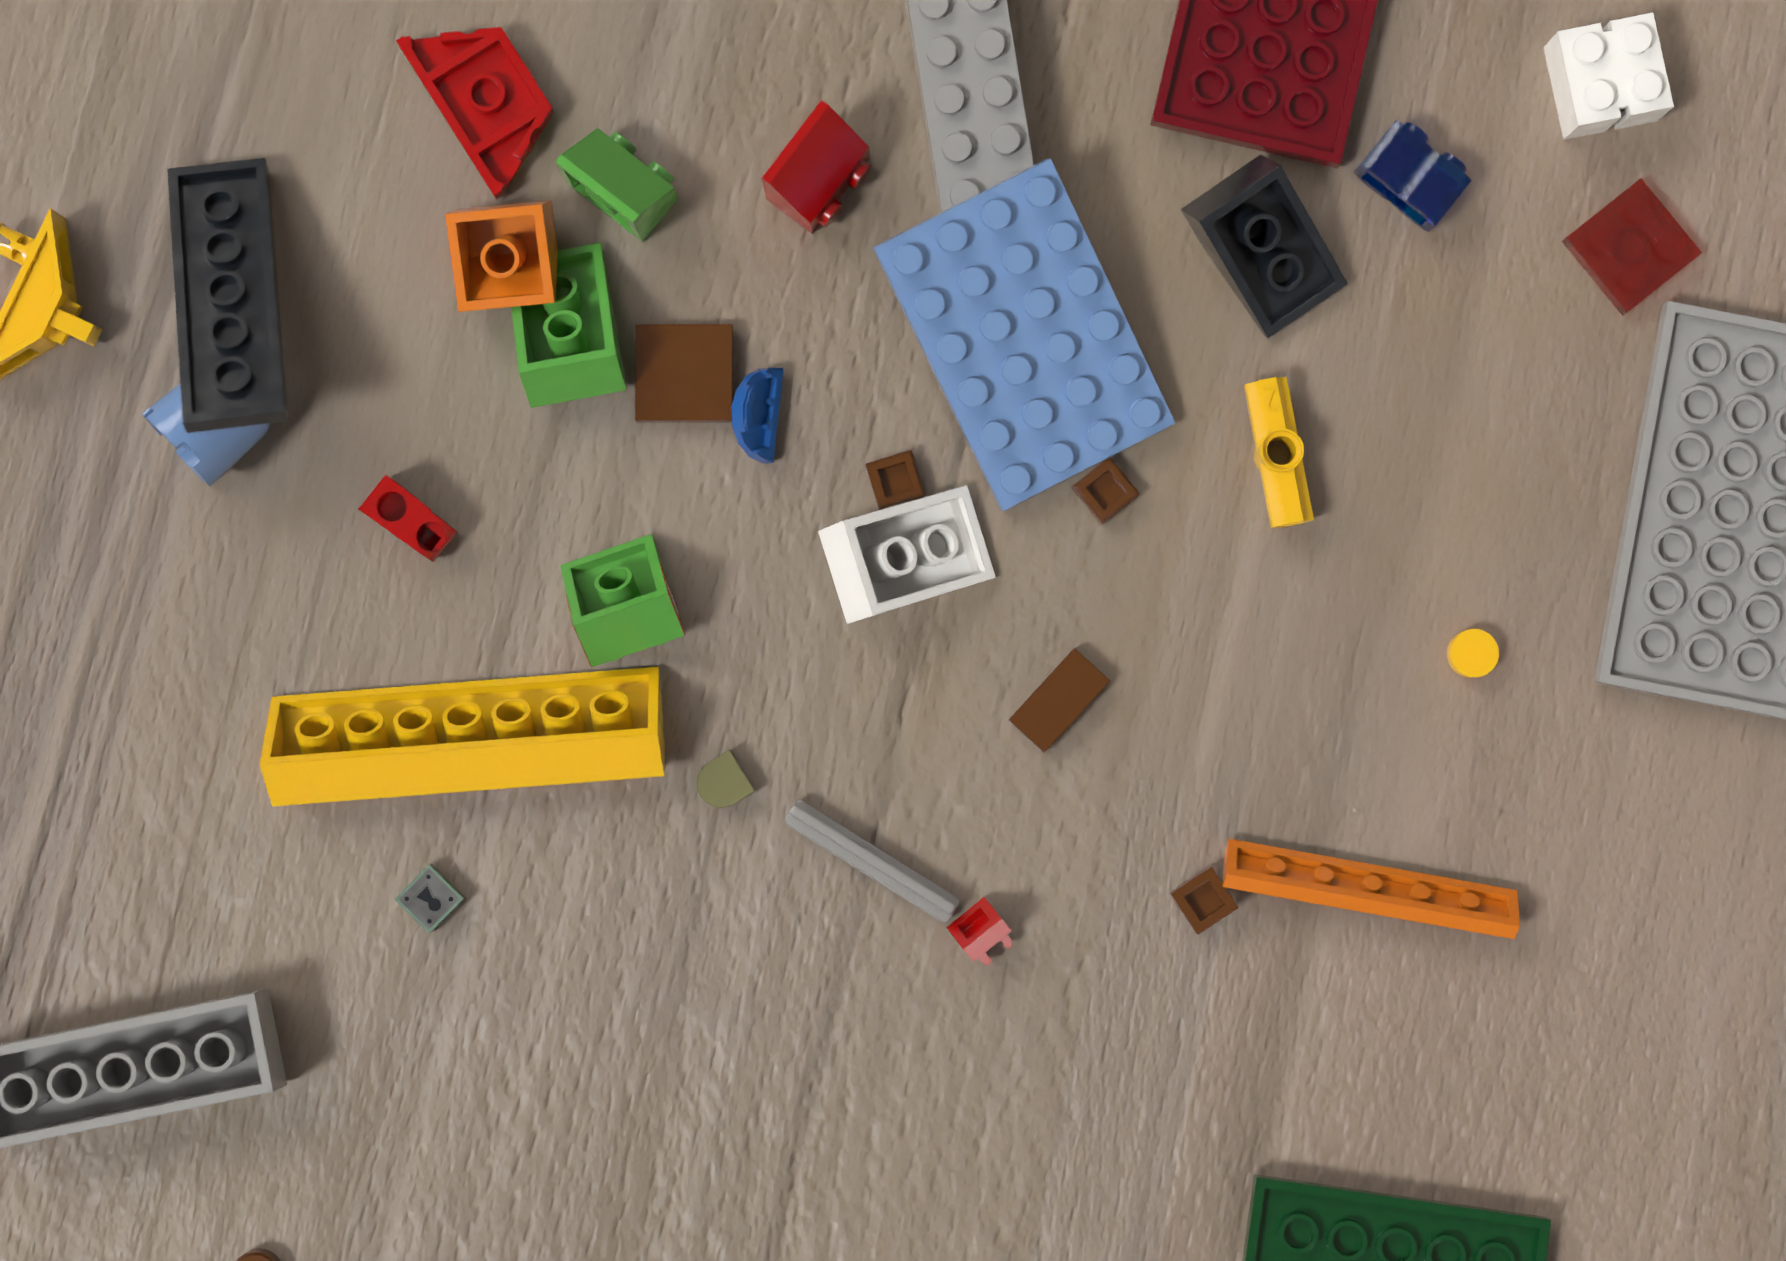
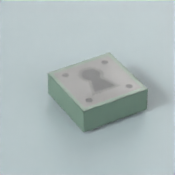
(430, 898)

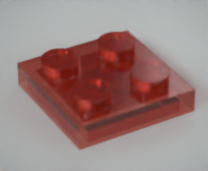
(1631, 246)

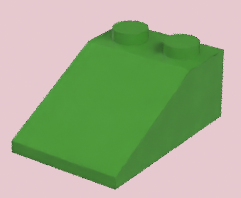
(573, 344)

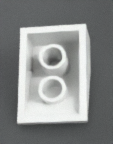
(906, 554)

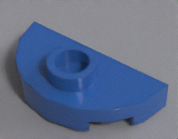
(757, 413)

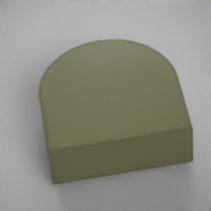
(723, 781)

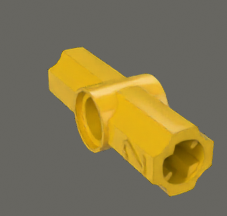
(1274, 420)

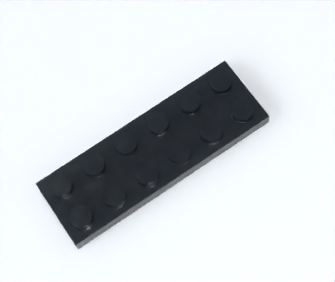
(226, 296)

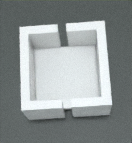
(1606, 71)

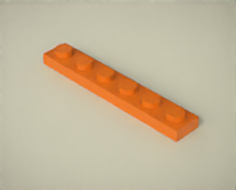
(1371, 888)

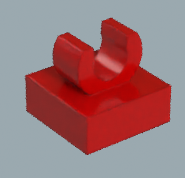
(980, 930)

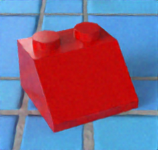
(817, 169)

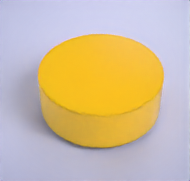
(1472, 653)

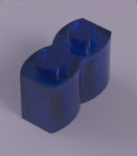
(1413, 174)

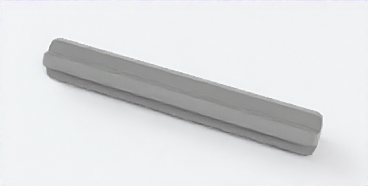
(872, 861)

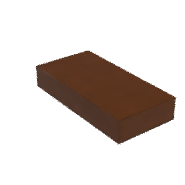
(1059, 700)

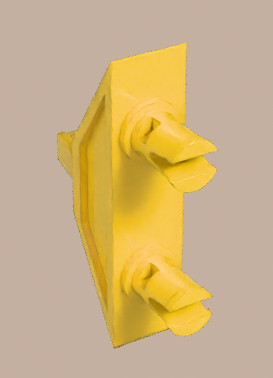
(43, 297)

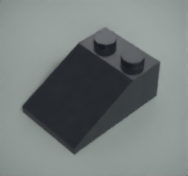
(1265, 244)

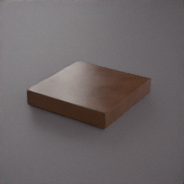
(683, 373)

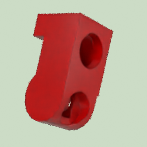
(408, 518)

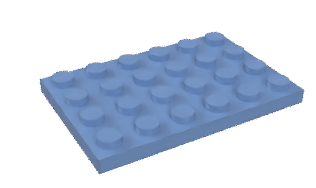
(1024, 334)

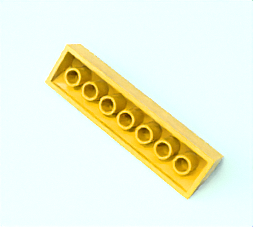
(464, 736)

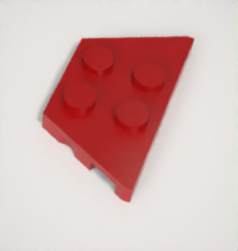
(483, 97)

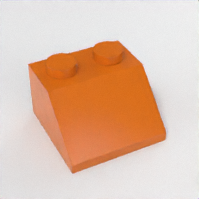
(503, 255)

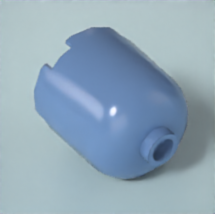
(205, 452)

